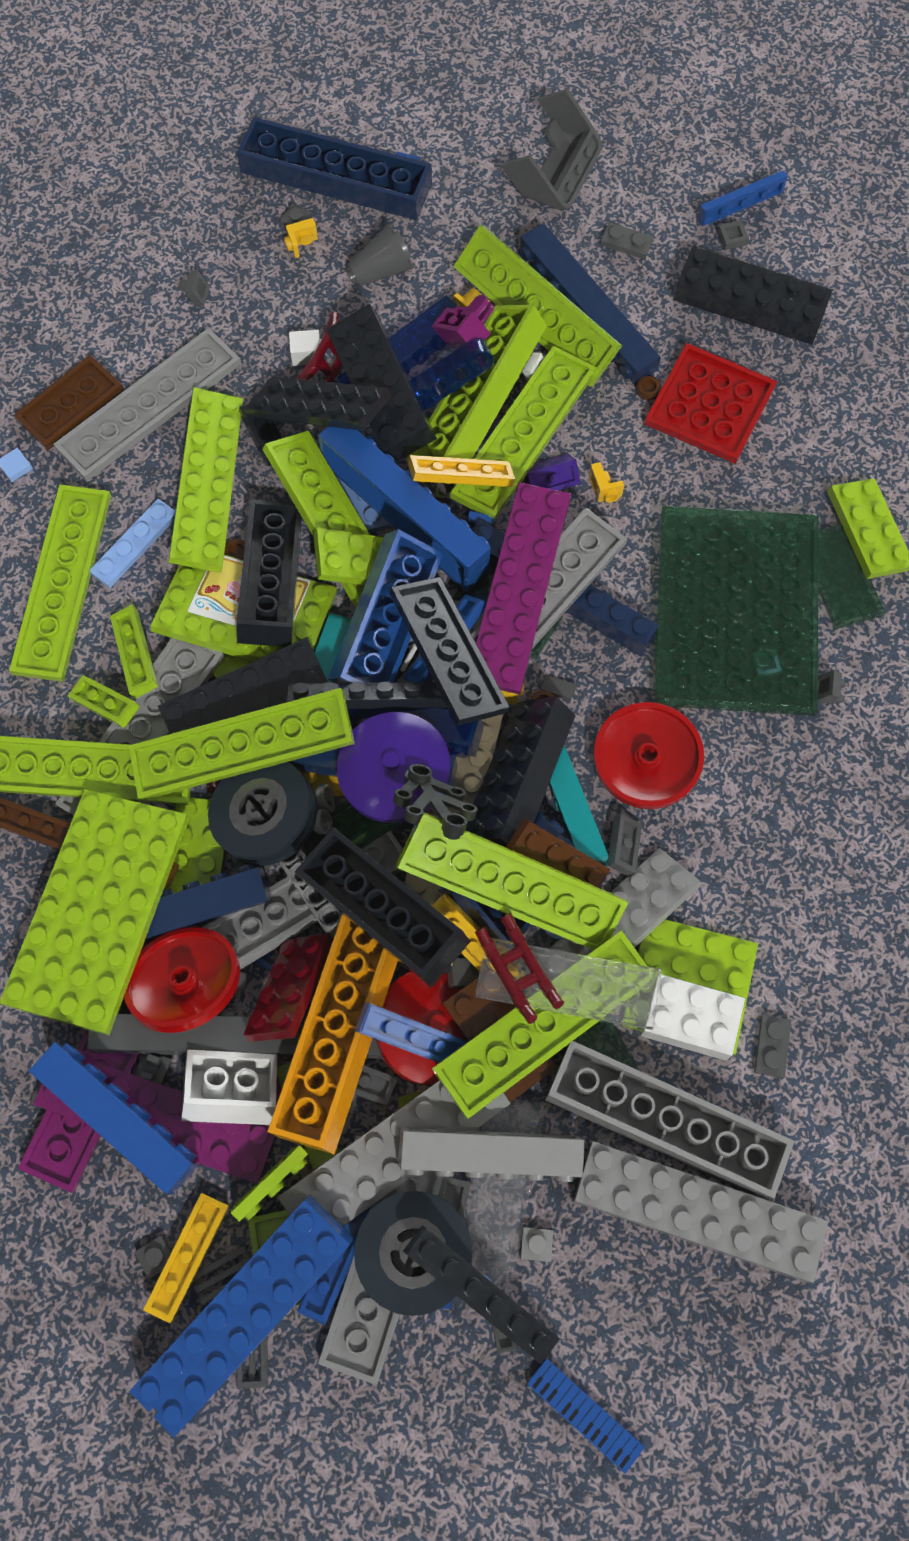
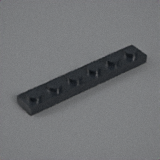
(376, 695)
(481, 1294)

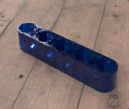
(446, 374)

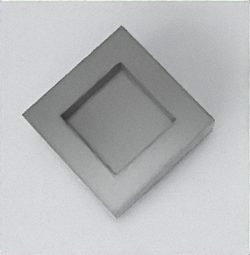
(537, 1244)

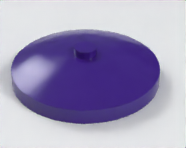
(382, 755)

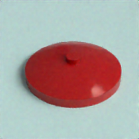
(648, 755)
(182, 980)
(418, 1002)

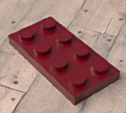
(288, 988)

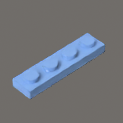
(133, 543)

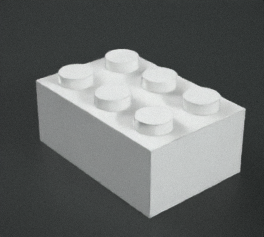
(696, 1018)
(229, 1087)

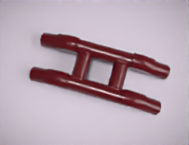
(317, 361)
(515, 987)

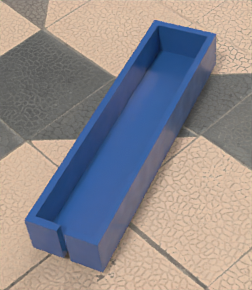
(406, 503)
(241, 1315)

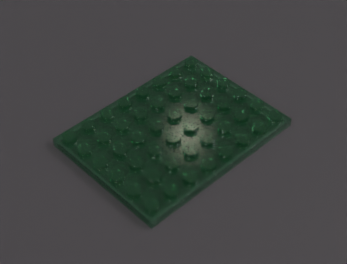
(738, 611)

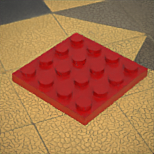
(710, 403)

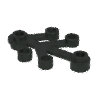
(421, 778)

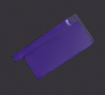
(555, 473)

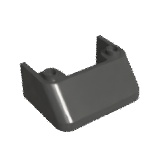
(570, 160)

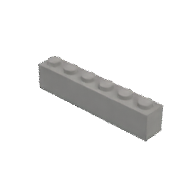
(490, 1152)

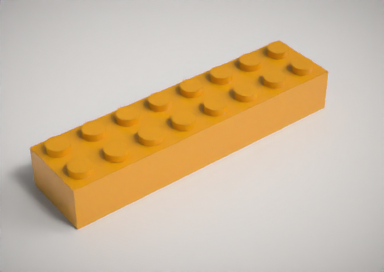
(329, 1048)

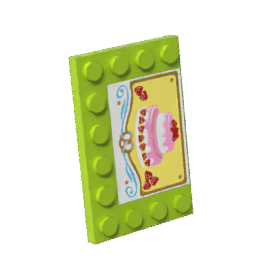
(204, 610)

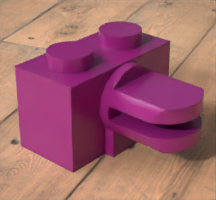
(464, 323)

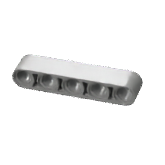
(321, 910)

